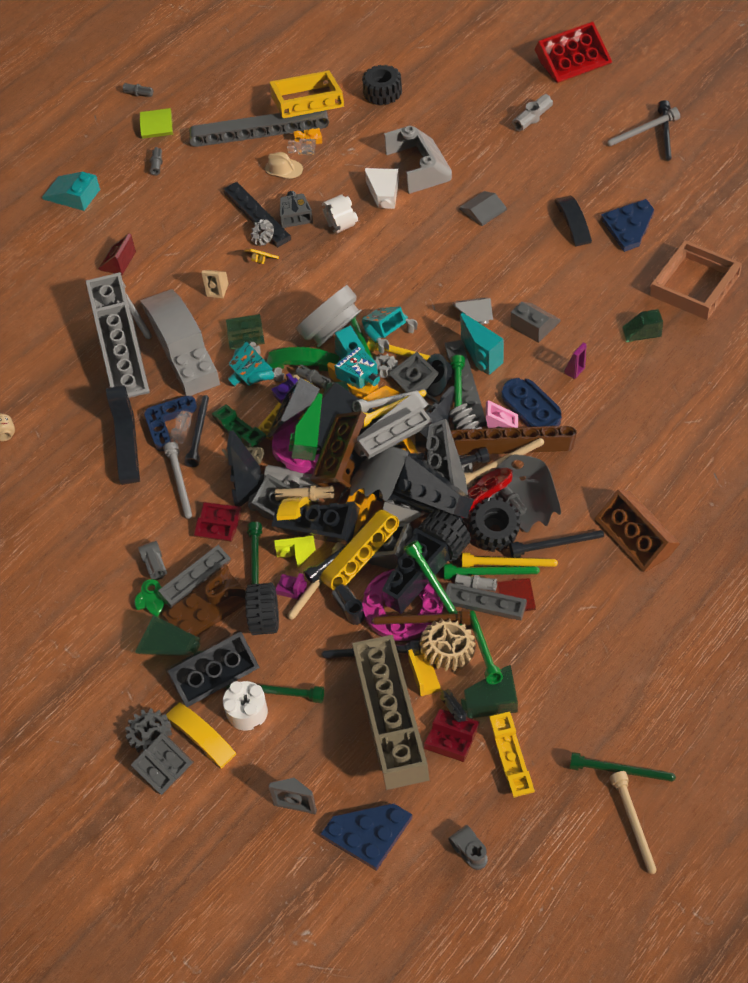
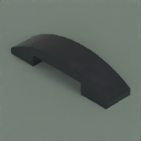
(575, 219)

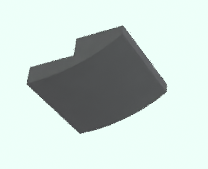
(162, 763)

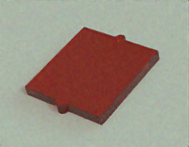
(519, 588)

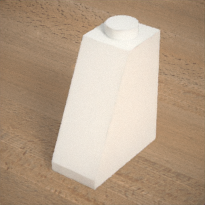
(383, 186)

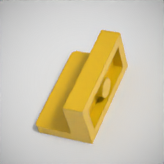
(423, 674)

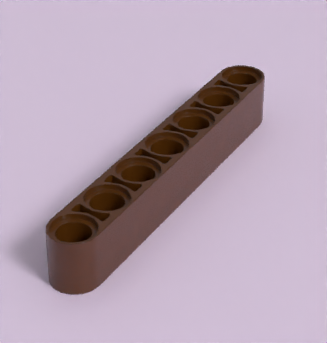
(510, 439)

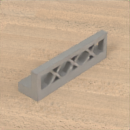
(393, 433)

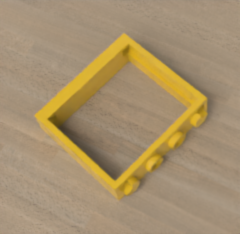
(309, 103)

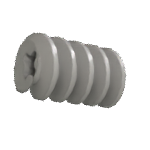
(462, 418)

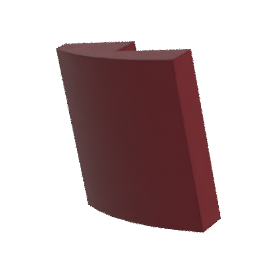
(218, 521)
(451, 737)

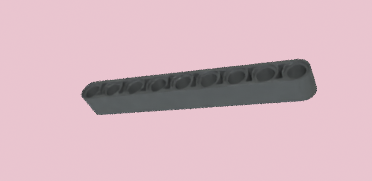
(255, 128)

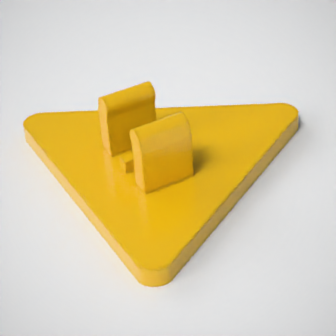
(255, 253)

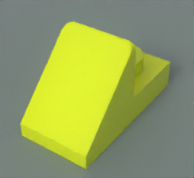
(300, 547)

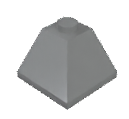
(477, 309)
(402, 511)

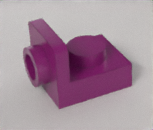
(291, 586)

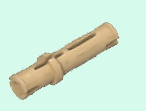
(312, 493)

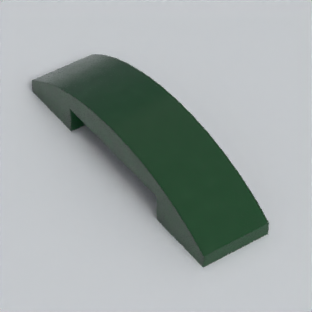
(229, 421)

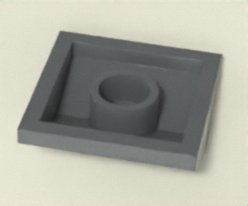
(484, 207)
(414, 373)
(265, 499)
(292, 795)

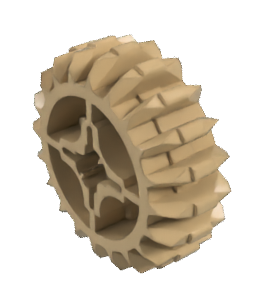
(443, 649)

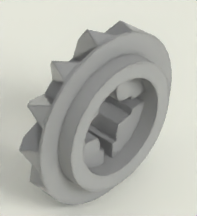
(265, 236)
(383, 371)

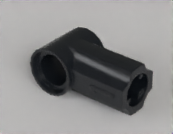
(348, 604)

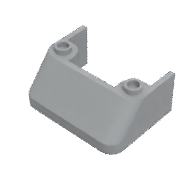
(433, 165)

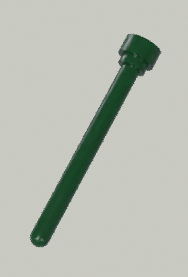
(254, 530)
(315, 694)
(578, 762)

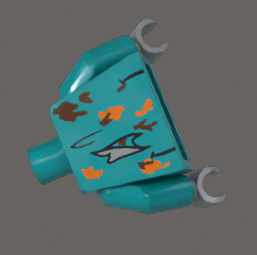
(385, 321)
(251, 366)

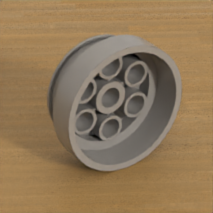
(330, 316)

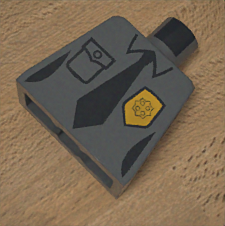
(295, 210)

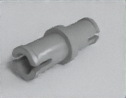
(476, 582)

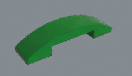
(301, 356)

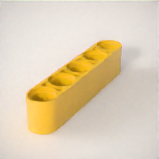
(360, 549)

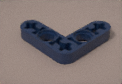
(163, 416)

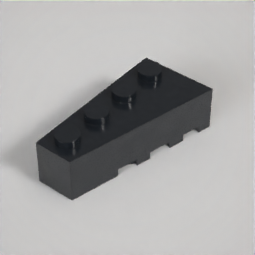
(427, 486)
(324, 522)
(408, 578)

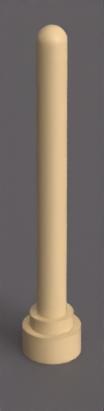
(470, 477)
(310, 590)
(620, 782)

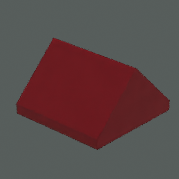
(119, 256)

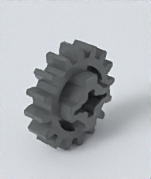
(146, 729)

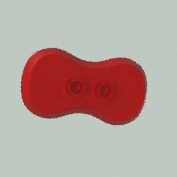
(489, 485)

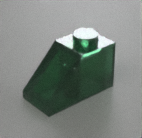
(644, 326)

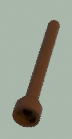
(463, 618)

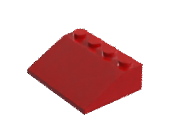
(573, 52)

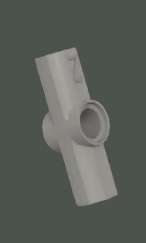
(532, 112)
(289, 477)

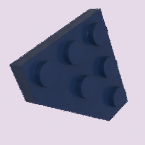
(629, 223)
(368, 832)

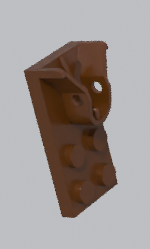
(337, 451)
(208, 604)

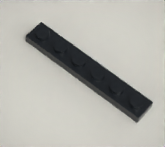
(255, 212)

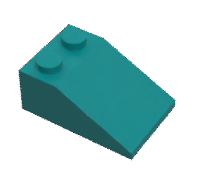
(73, 190)
(482, 344)

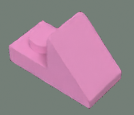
(500, 416)

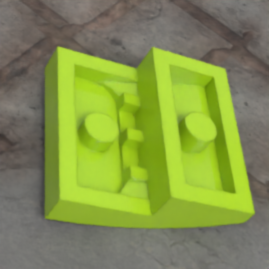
(156, 123)

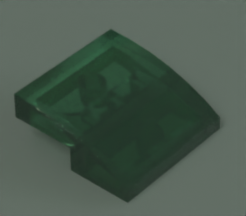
(245, 329)

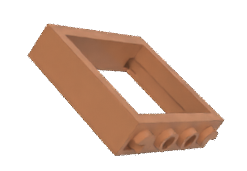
(705, 257)

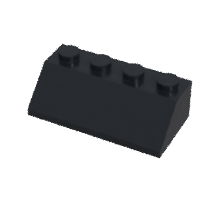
(212, 668)

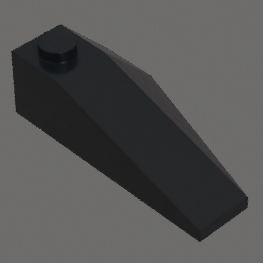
(439, 412)
(244, 470)

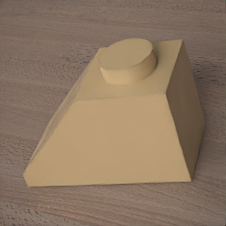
(215, 283)

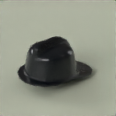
(444, 375)

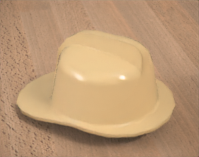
(282, 166)

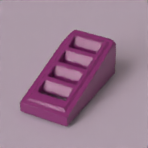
(577, 362)

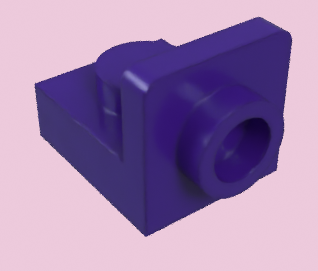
(282, 389)

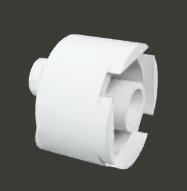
(339, 213)
(245, 705)

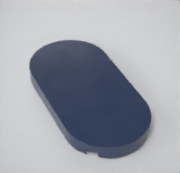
(531, 403)

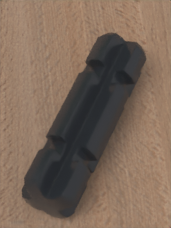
(453, 705)

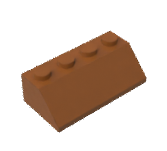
(636, 530)

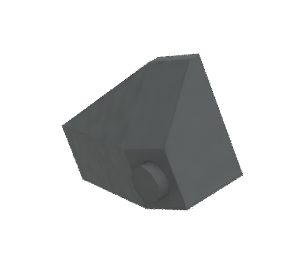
(443, 454)

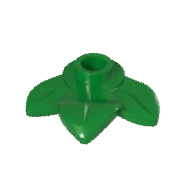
(150, 599)

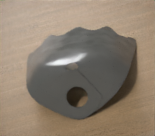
(378, 473)
(535, 492)

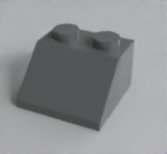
(533, 321)

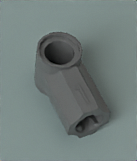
(152, 557)

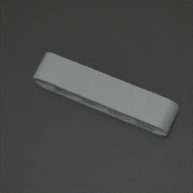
(407, 406)

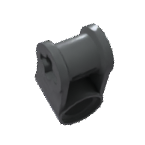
(469, 847)

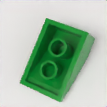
(305, 439)

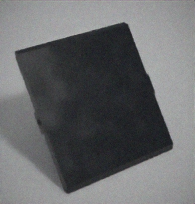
(338, 401)

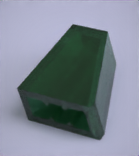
(167, 640)
(491, 699)

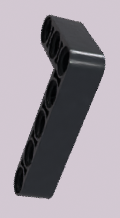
(125, 434)

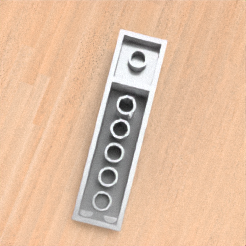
(117, 334)
(181, 341)

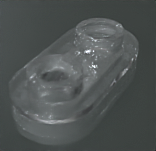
(181, 428)

